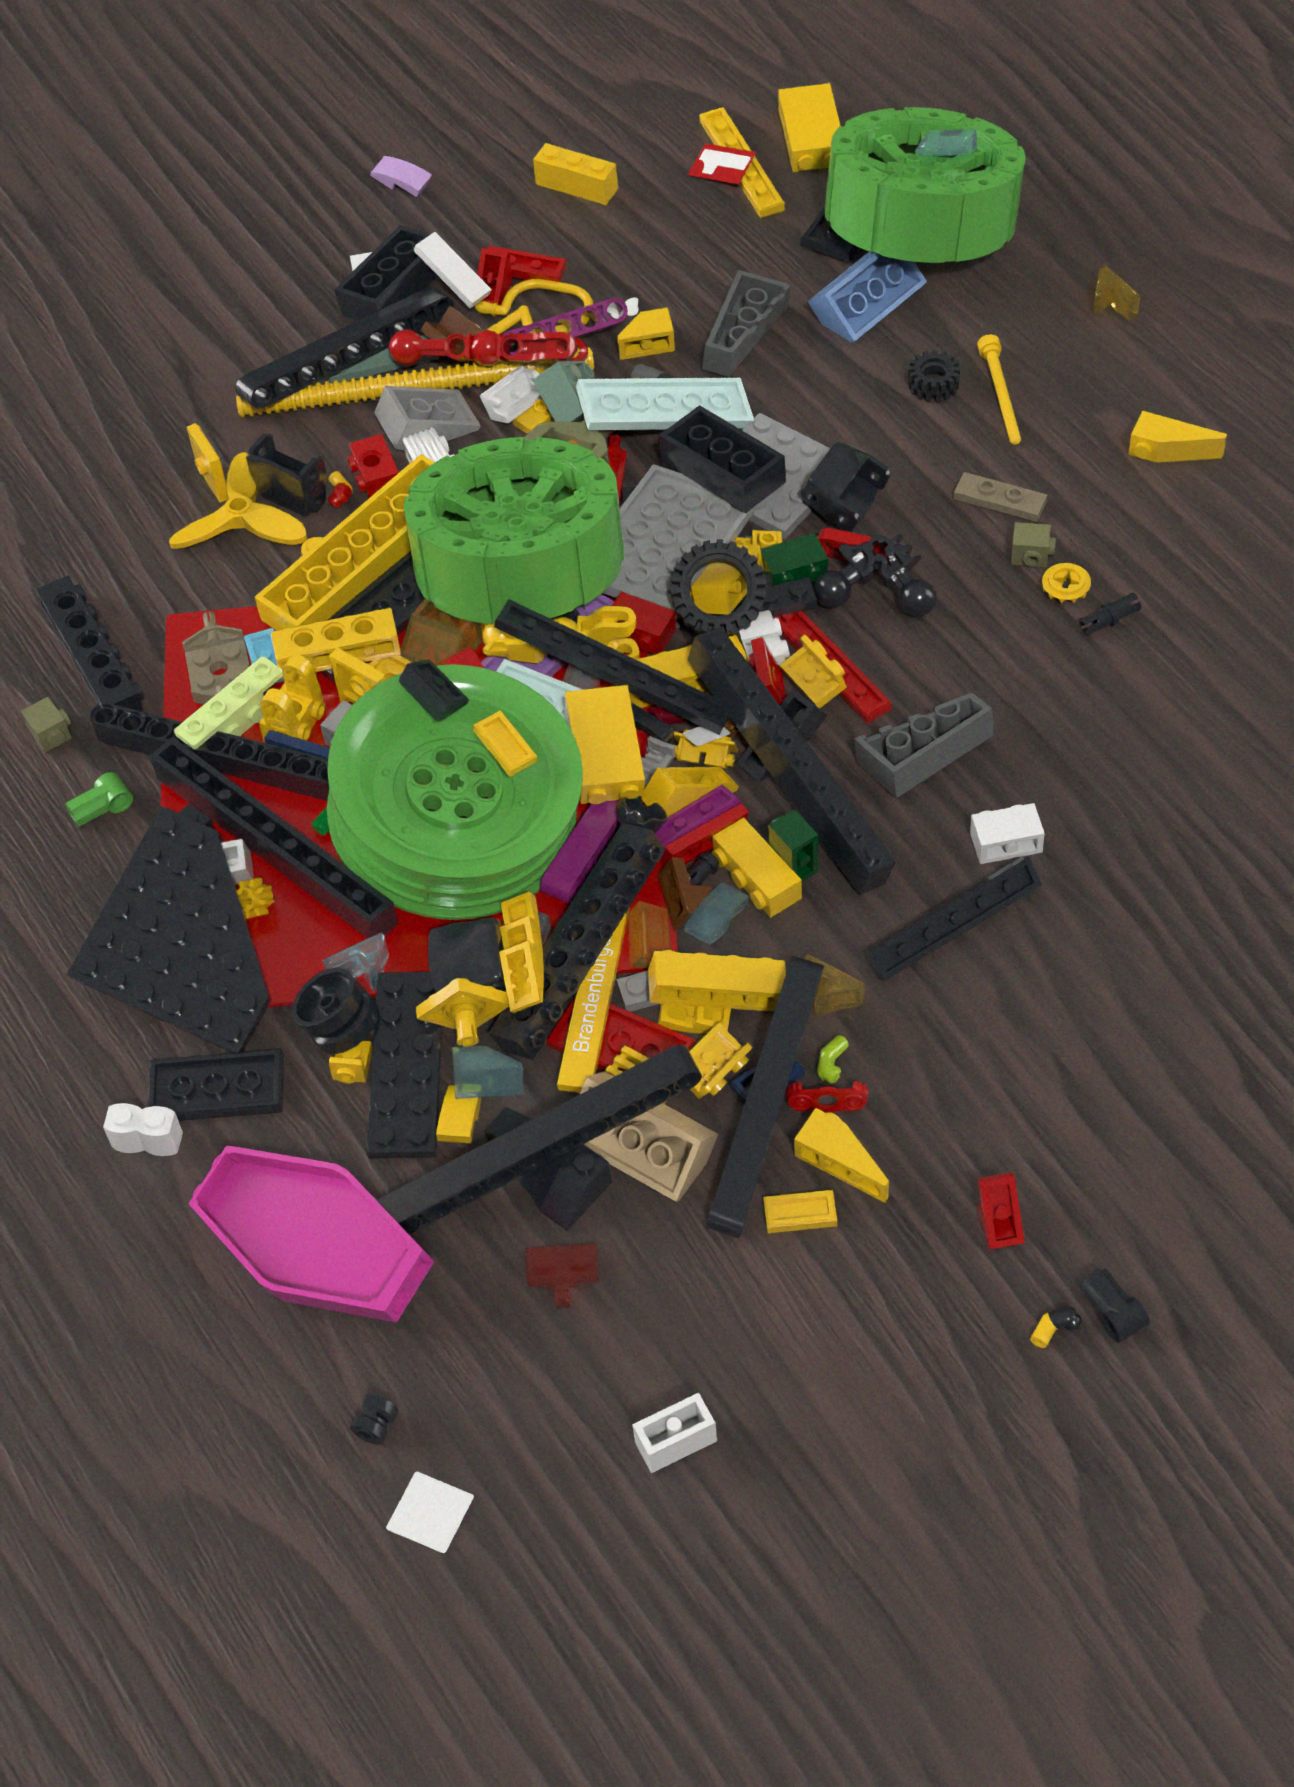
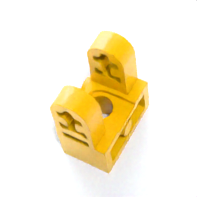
(297, 704)

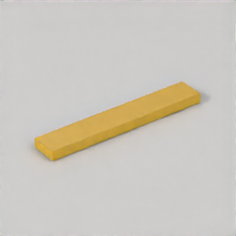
(755, 181)

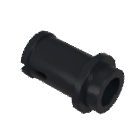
(703, 867)

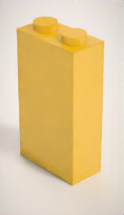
(808, 125)
(607, 743)

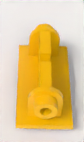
(716, 751)

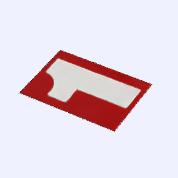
(722, 163)

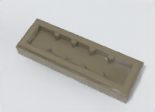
(1000, 496)

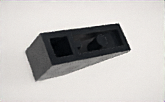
(805, 718)

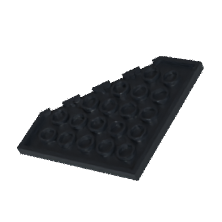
(178, 938)

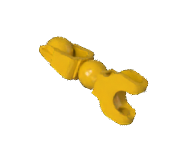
(599, 626)

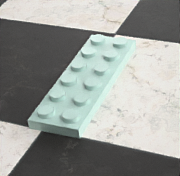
(659, 401)

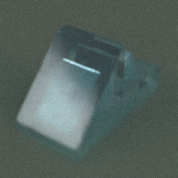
(363, 958)

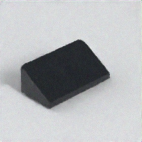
(432, 689)

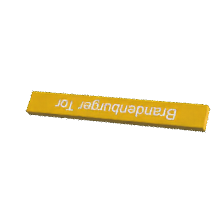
(590, 1015)

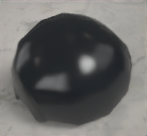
(635, 813)

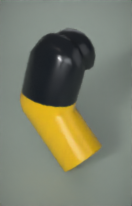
(1063, 1316)

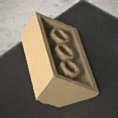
(655, 1147)

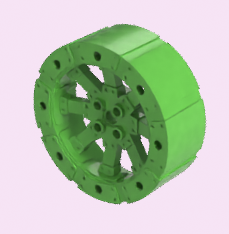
(922, 205)
(515, 532)

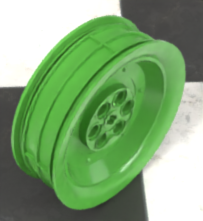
(434, 858)

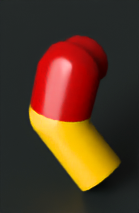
(342, 490)

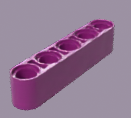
(573, 322)
(581, 852)

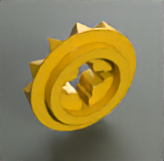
(1057, 574)

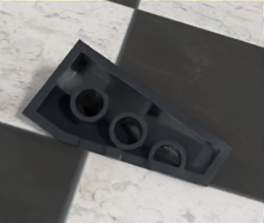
(564, 1185)

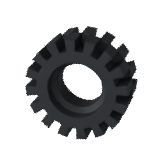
(934, 387)

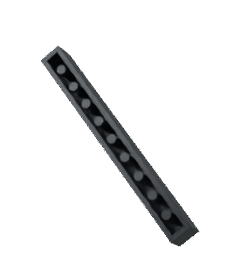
(791, 761)
(274, 840)

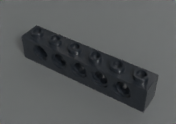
(87, 644)

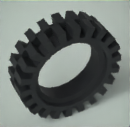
(720, 553)

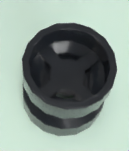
(374, 1419)

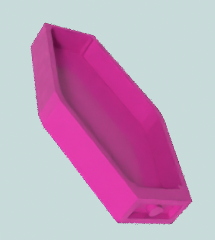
(311, 1233)

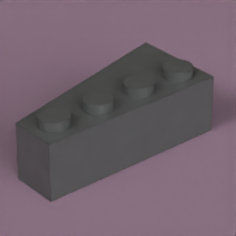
(744, 319)
(924, 744)

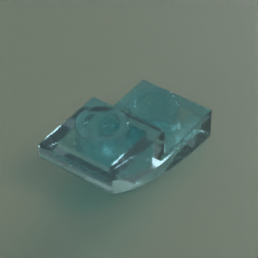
(715, 912)

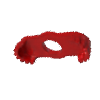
(847, 1099)

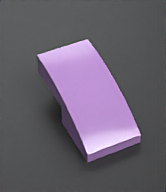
(402, 173)

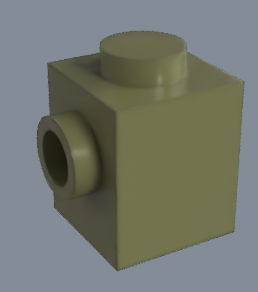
(1032, 544)
(47, 724)

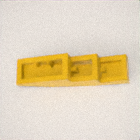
(522, 952)

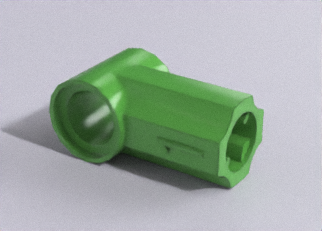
(107, 795)

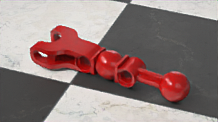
(489, 347)

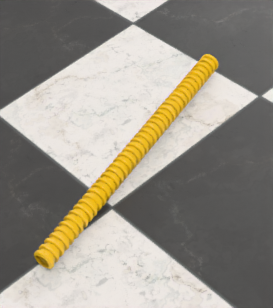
(373, 387)

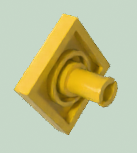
(463, 1007)

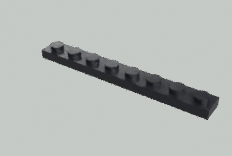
(612, 666)

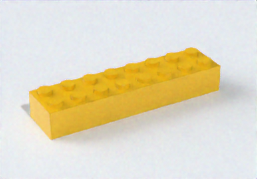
(344, 559)

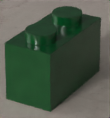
(794, 560)
(795, 843)

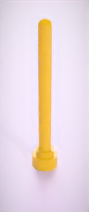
(990, 349)

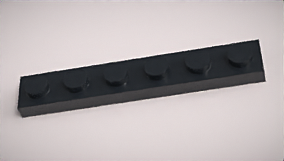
(953, 918)

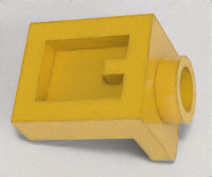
(353, 1064)

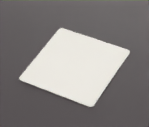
(430, 1512)

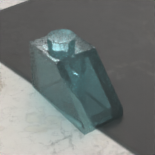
(485, 1073)

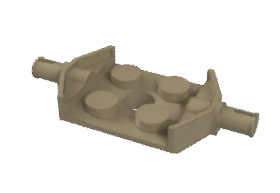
(211, 650)

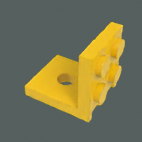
(356, 677)

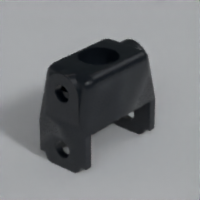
(286, 479)
(845, 486)
(467, 952)

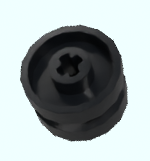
(335, 1011)

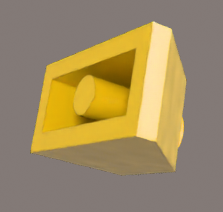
(647, 335)

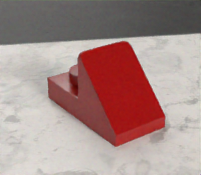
(1000, 1210)

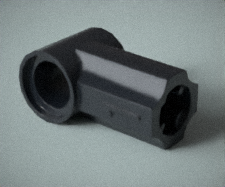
(1118, 1312)

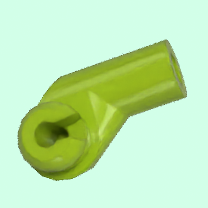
(826, 1069)

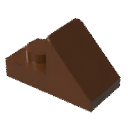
(678, 892)

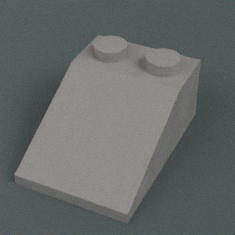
(413, 409)

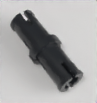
(1110, 614)

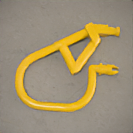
(522, 313)

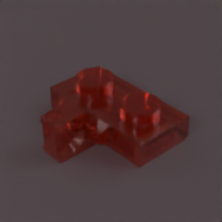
(562, 1269)

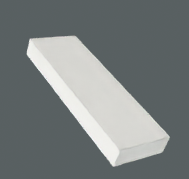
(452, 269)

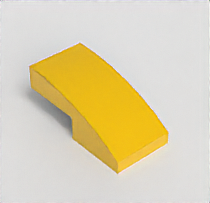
(692, 1018)
(457, 1118)

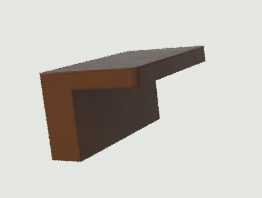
(451, 323)

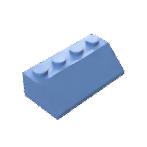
(865, 294)

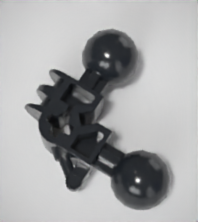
(915, 595)

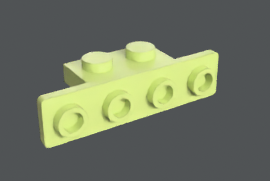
(232, 708)

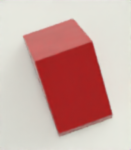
(496, 272)

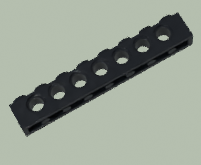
(582, 936)

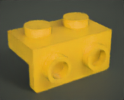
(814, 672)
(715, 1057)

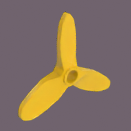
(241, 513)

